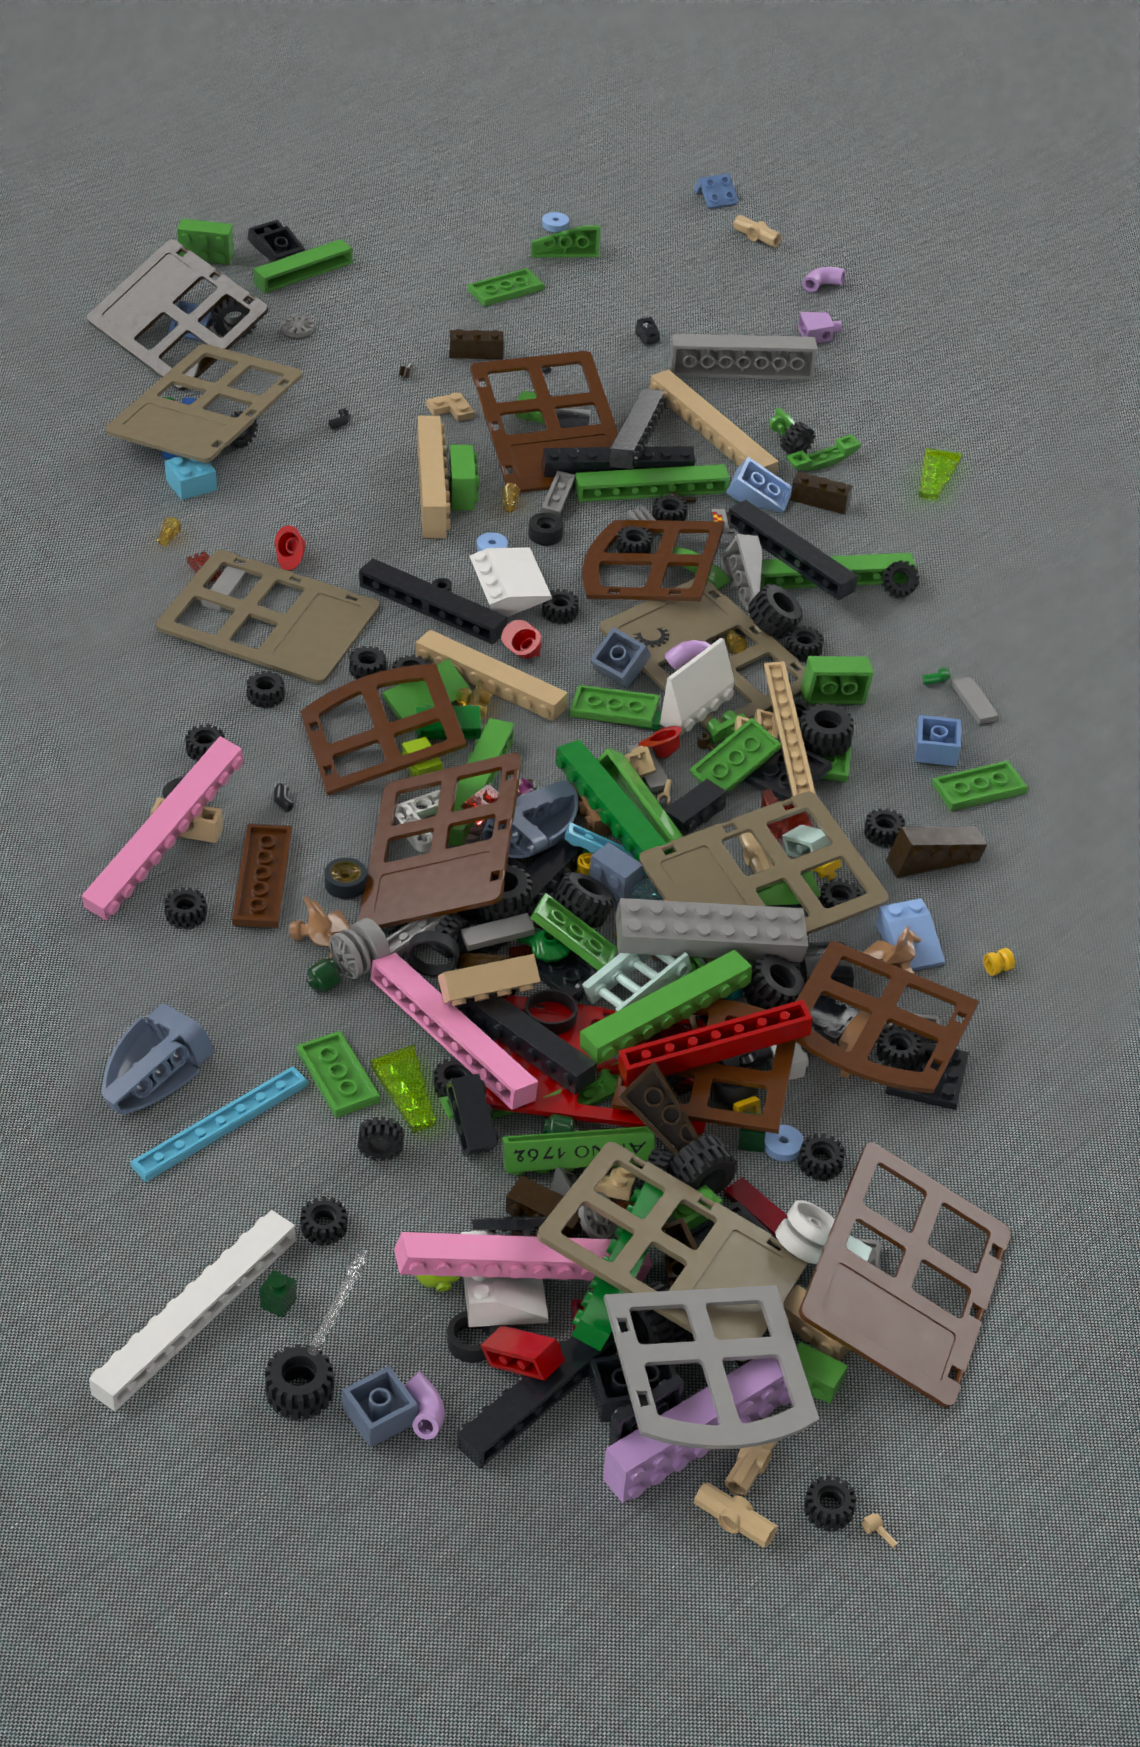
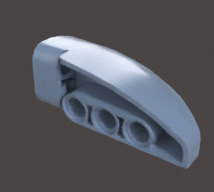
(539, 819)
(154, 1059)

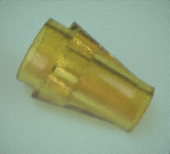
(510, 495)
(169, 529)
(735, 642)

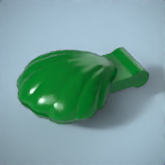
(545, 946)

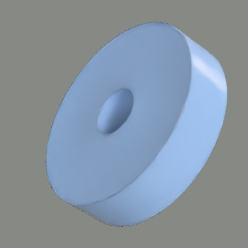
(555, 222)
(491, 540)
(781, 1151)

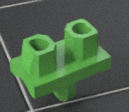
(780, 421)
(722, 731)

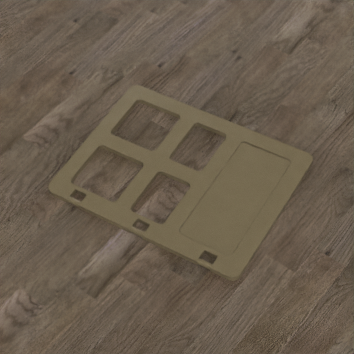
(190, 428)
(705, 623)
(306, 639)
(707, 873)
(729, 1256)

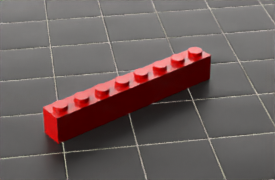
(717, 1041)

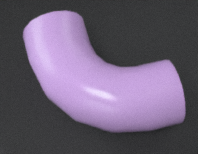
(823, 276)
(685, 652)
(430, 1406)

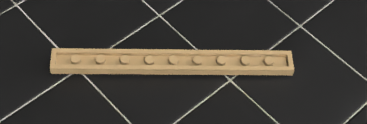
(788, 728)

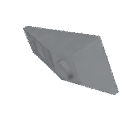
(743, 565)

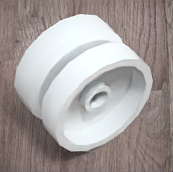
(805, 1231)

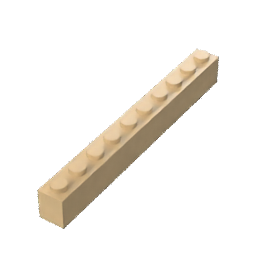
(710, 422)

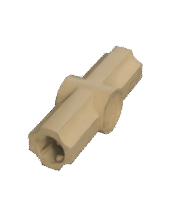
(757, 231)
(754, 854)
(748, 1465)
(735, 1514)

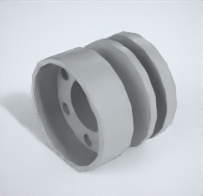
(358, 946)

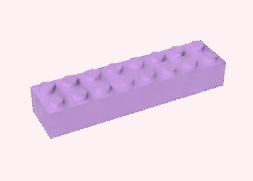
(640, 1461)

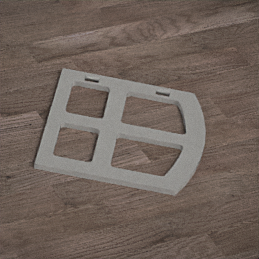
(710, 1353)

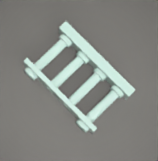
(624, 964)

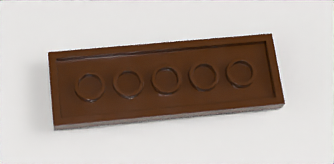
(262, 876)

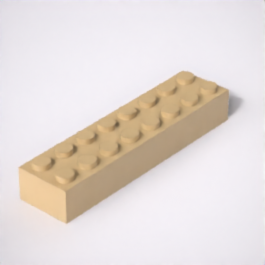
(433, 477)

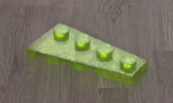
(937, 471)
(406, 1087)

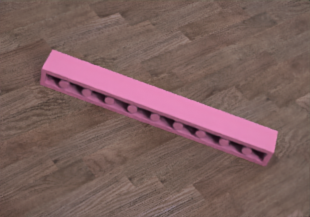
(162, 828)
(454, 1031)
(494, 1256)

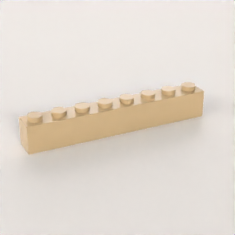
(497, 676)

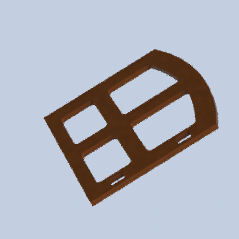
(659, 561)
(383, 730)
(882, 1012)
(773, 1081)

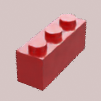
(523, 1352)

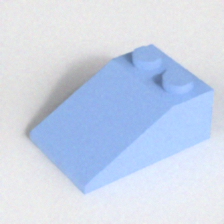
(759, 487)
(914, 914)

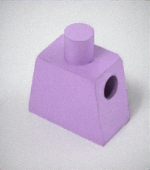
(818, 326)

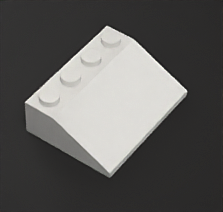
(510, 579)
(698, 688)
(504, 1299)

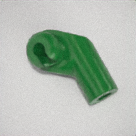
(942, 676)

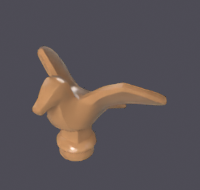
(319, 925)
(897, 955)

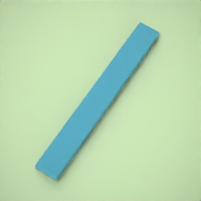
(218, 1124)

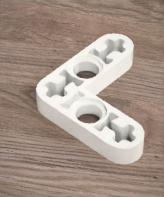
(412, 813)

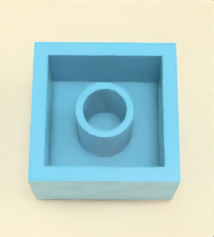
(190, 477)

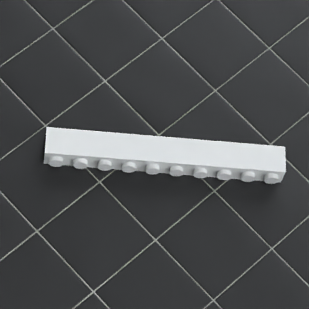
(191, 1310)

